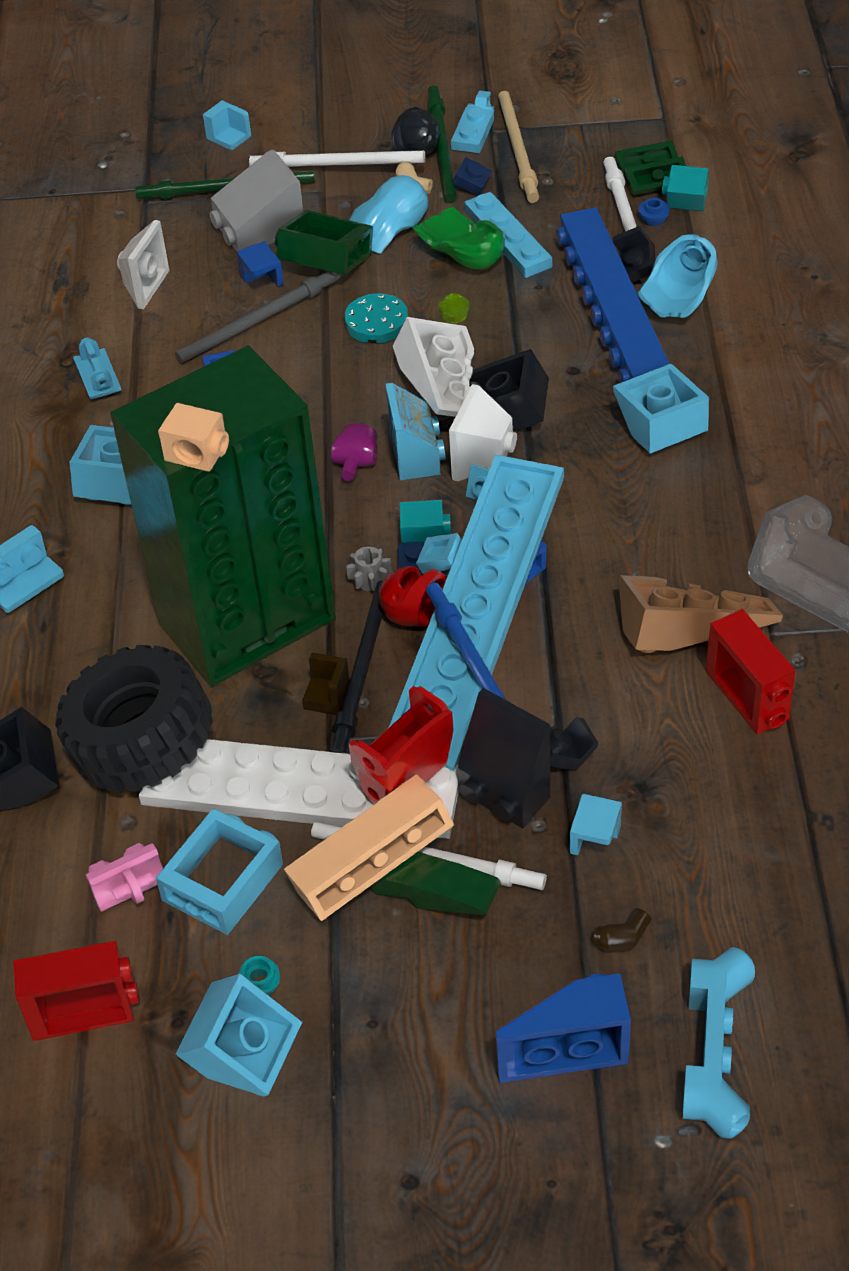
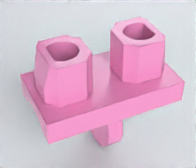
(125, 877)

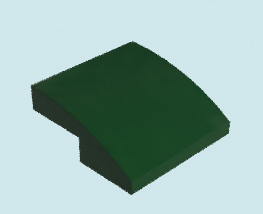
(647, 165)

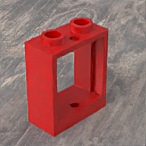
(750, 671)
(80, 1008)

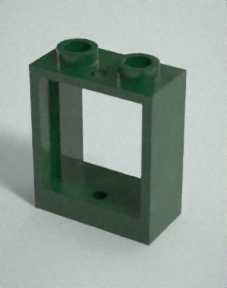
(324, 242)

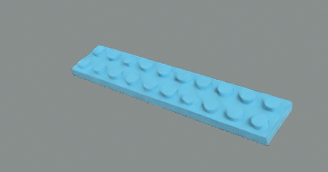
(485, 585)

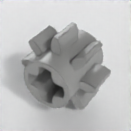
(368, 568)

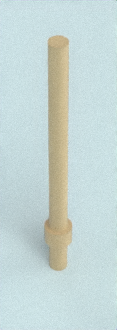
(527, 176)

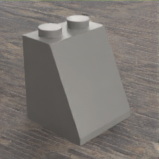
(257, 203)

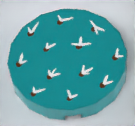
(375, 317)

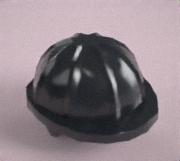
(415, 131)

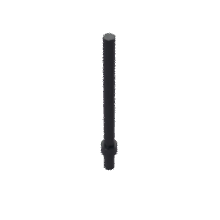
(346, 720)

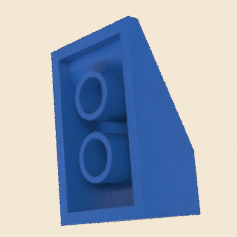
(568, 1032)

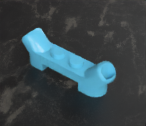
(705, 1091)

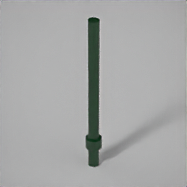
(437, 110)
(166, 189)

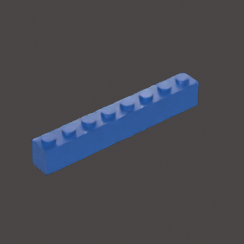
(610, 294)

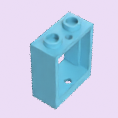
(204, 904)

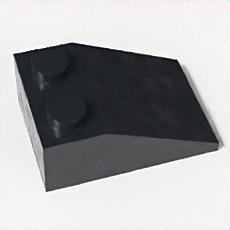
(516, 385)
(25, 760)
(505, 760)

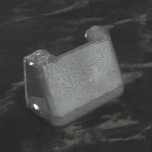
(801, 560)

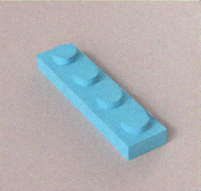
(520, 245)

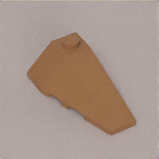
(675, 617)

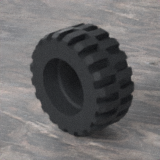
(148, 746)

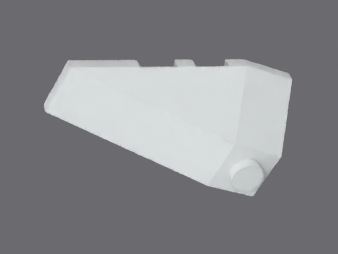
(436, 362)

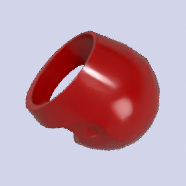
(405, 596)

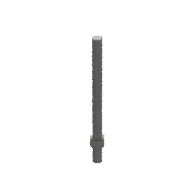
(308, 288)

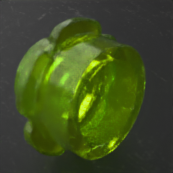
(454, 308)

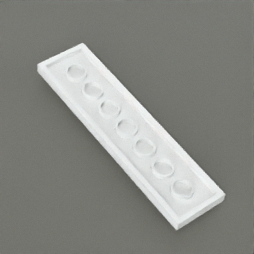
(277, 784)

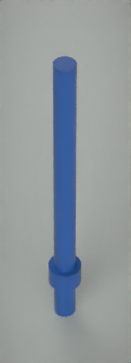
(450, 619)

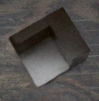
(327, 684)

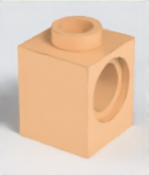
(193, 437)

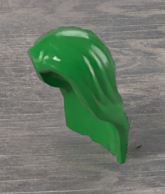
(468, 242)

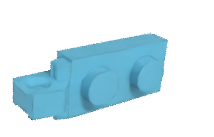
(474, 125)

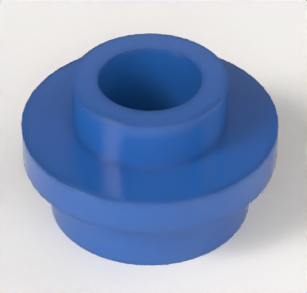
(653, 211)

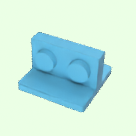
(25, 569)

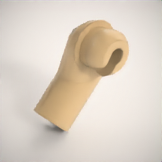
(408, 169)

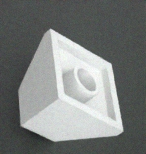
(144, 264)
(479, 433)

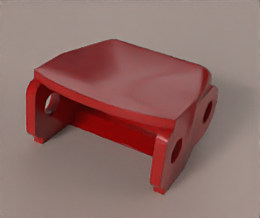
(410, 746)

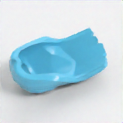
(393, 208)
(680, 277)

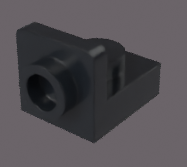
(636, 252)
(572, 745)

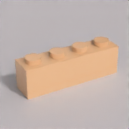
(369, 847)

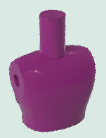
(355, 448)

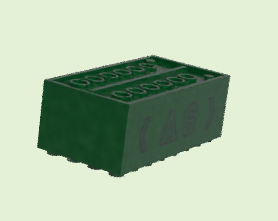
(237, 548)

